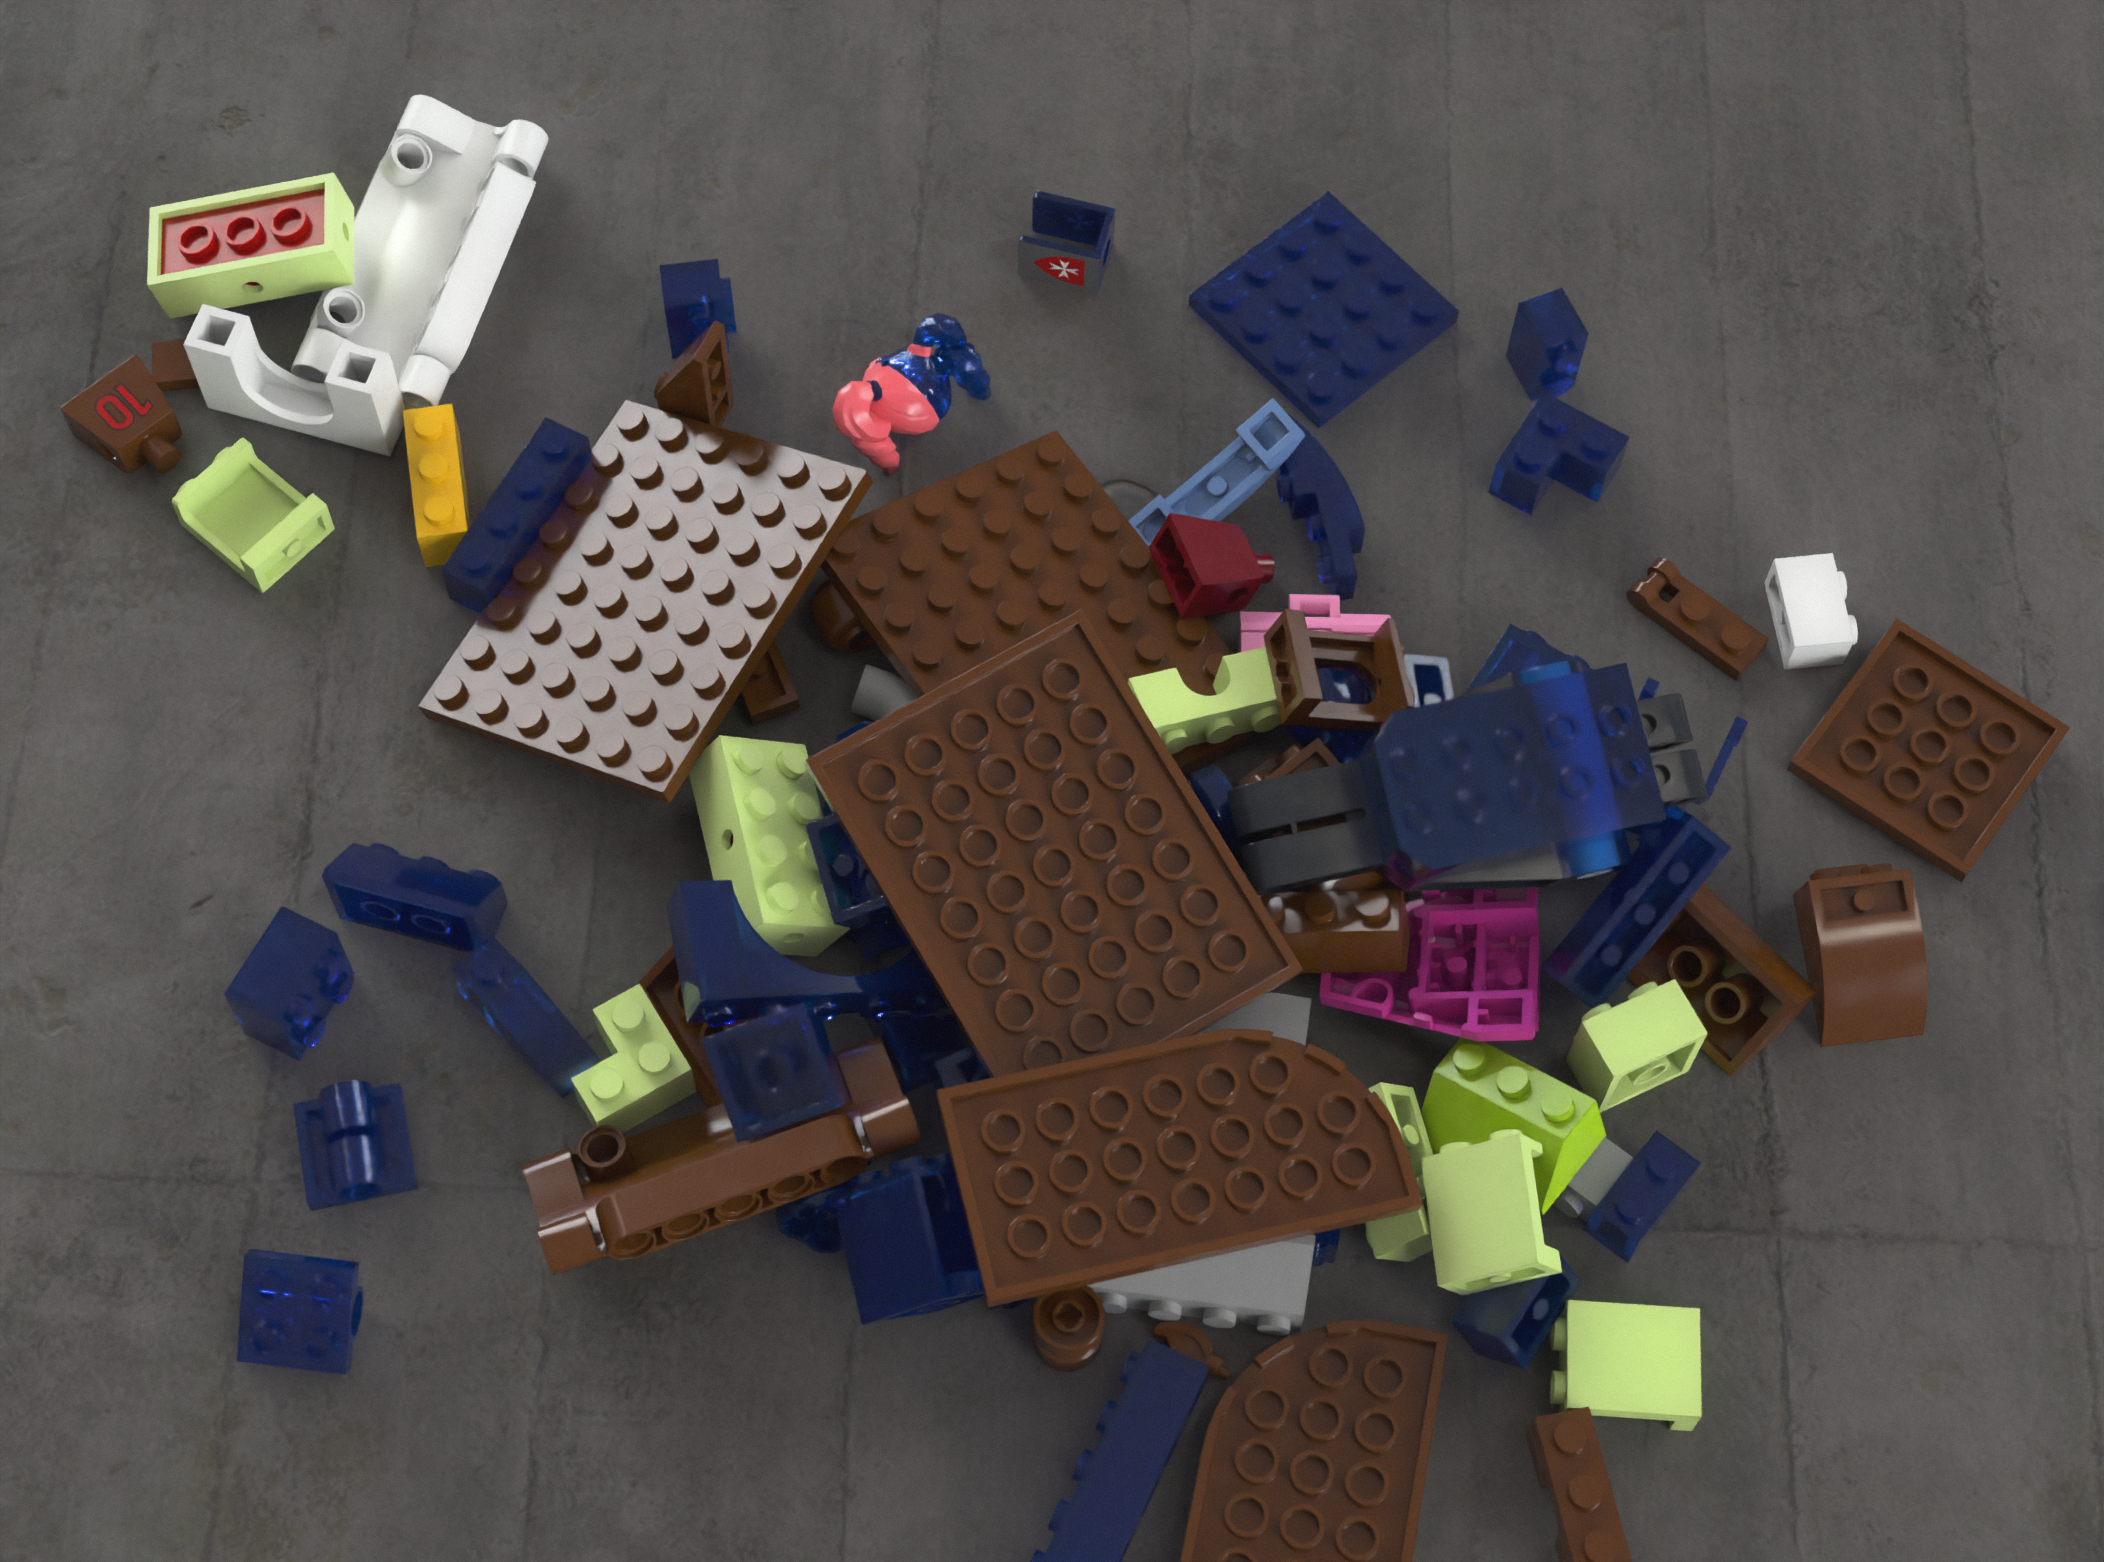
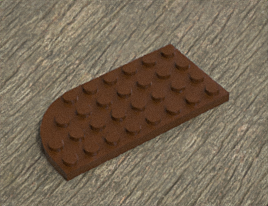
(1166, 1158)
(1321, 1449)

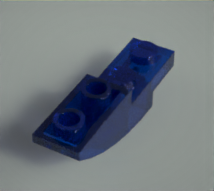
(1322, 496)

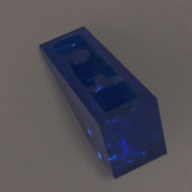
(523, 1014)

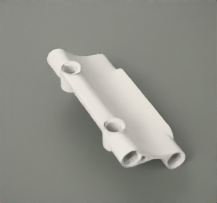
(428, 246)

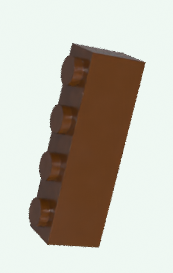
(1343, 929)

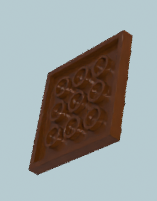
(1928, 749)

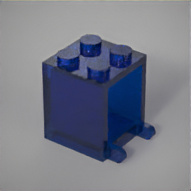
(907, 1240)

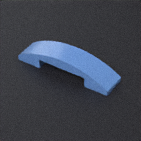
(1230, 476)

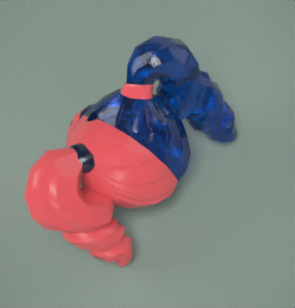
(909, 389)

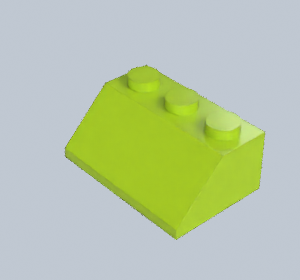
(1490, 1091)

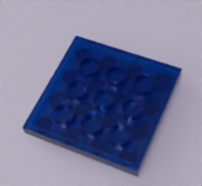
(1323, 309)

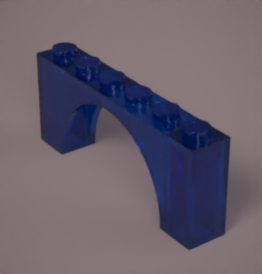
(737, 975)

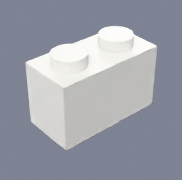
(1810, 611)

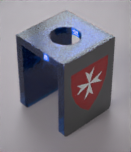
(1062, 263)

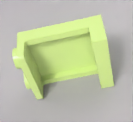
(251, 516)
(1486, 1214)
(1629, 1361)

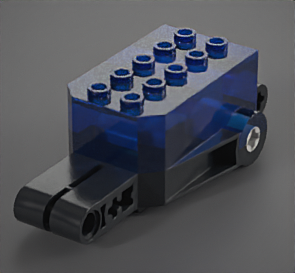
(1483, 790)

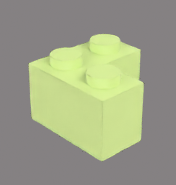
(644, 1068)

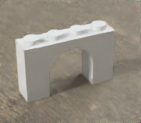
(353, 407)

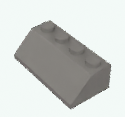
(1248, 1286)

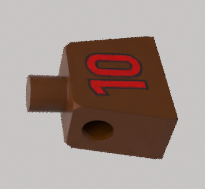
(126, 419)

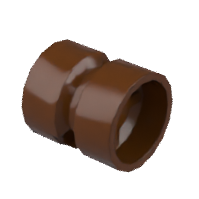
(1068, 1328)

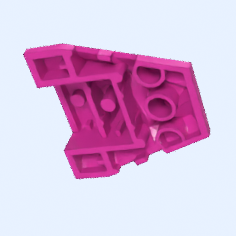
(1467, 968)

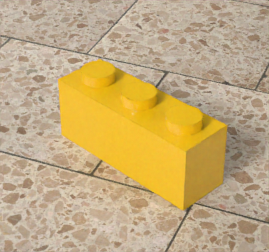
(436, 481)

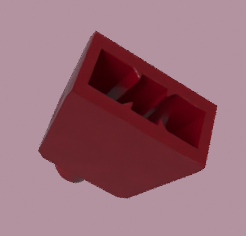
(1208, 565)

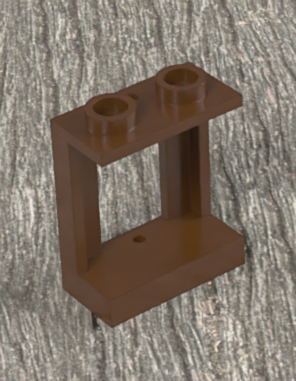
(1298, 693)

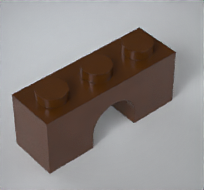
(1575, 1473)

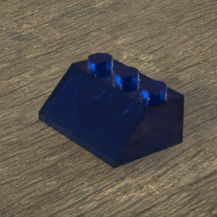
(415, 896)

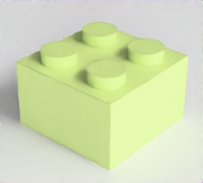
(1635, 1044)

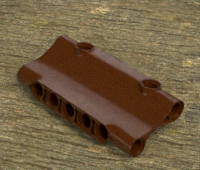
(698, 1176)

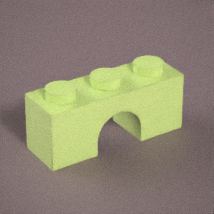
(1185, 718)

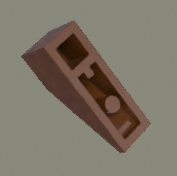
(699, 380)

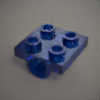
(355, 1144)
(299, 1311)

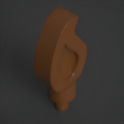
(1192, 1343)

